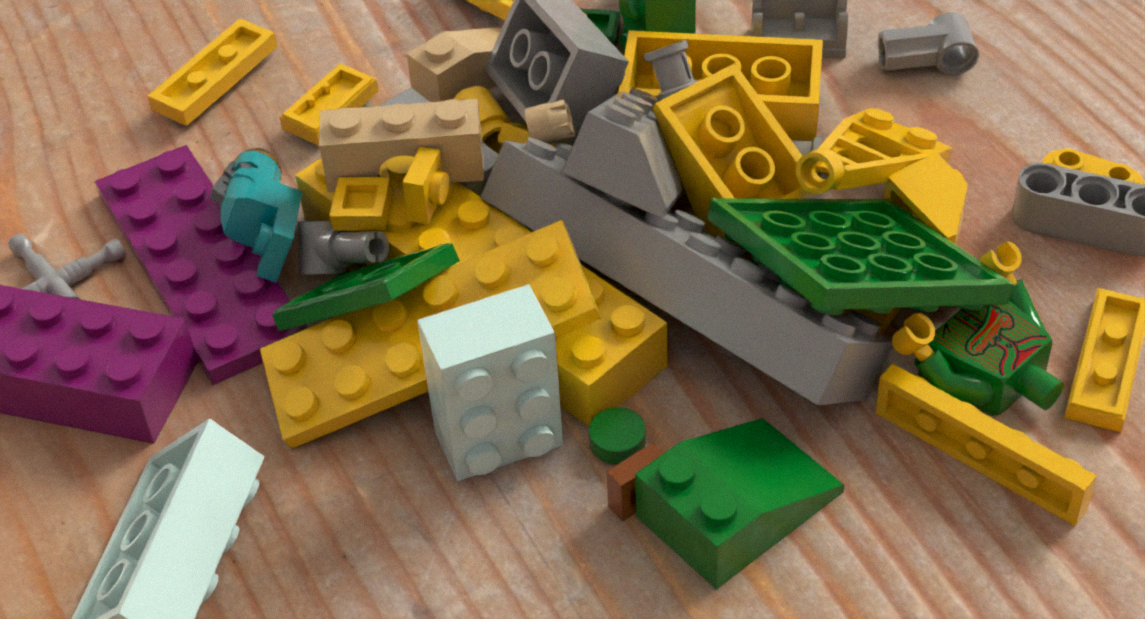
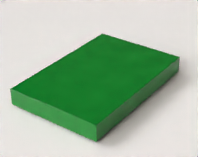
(365, 286)

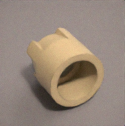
(550, 122)

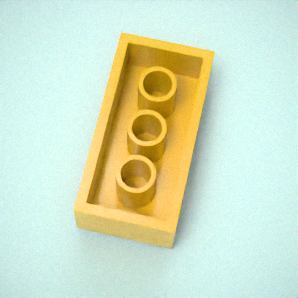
(779, 70)

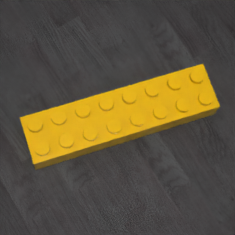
(595, 363)

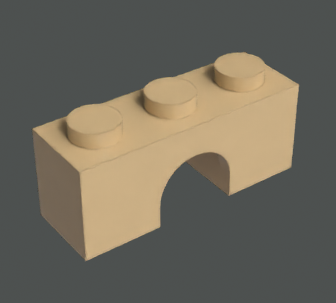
(363, 138)

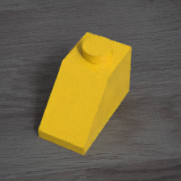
(931, 194)

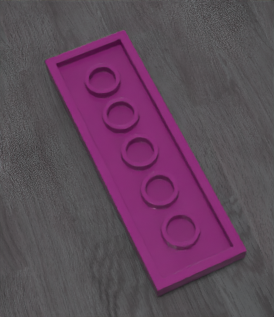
(192, 263)

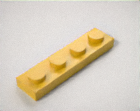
(985, 444)

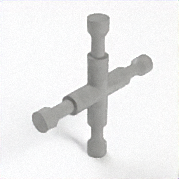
(59, 281)

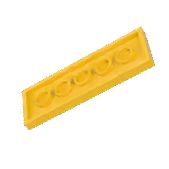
(375, 354)

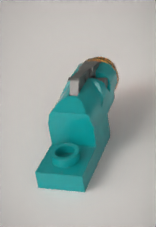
(258, 208)

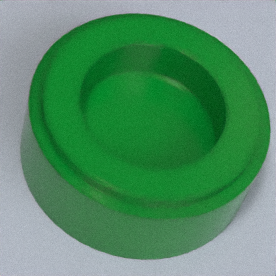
(616, 434)

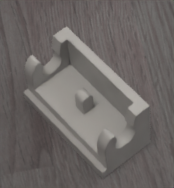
(803, 20)

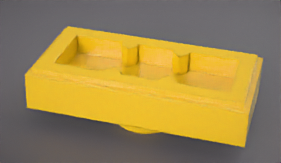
(338, 89)

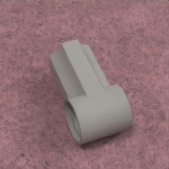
(943, 43)

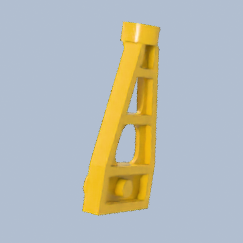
(866, 152)

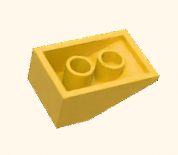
(727, 144)

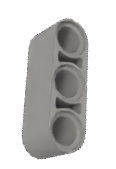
(1081, 207)

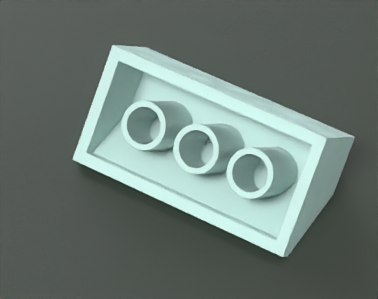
(174, 529)

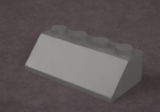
(626, 154)

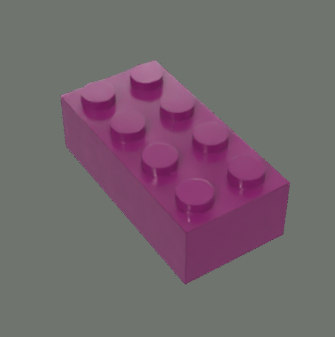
(91, 363)

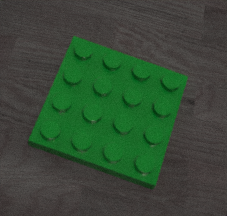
(858, 254)

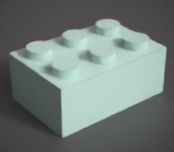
(492, 381)

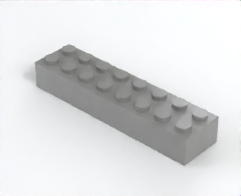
(694, 277)

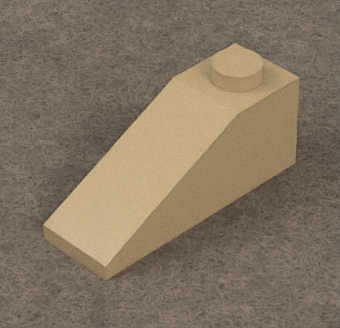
(452, 63)

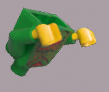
(986, 353)

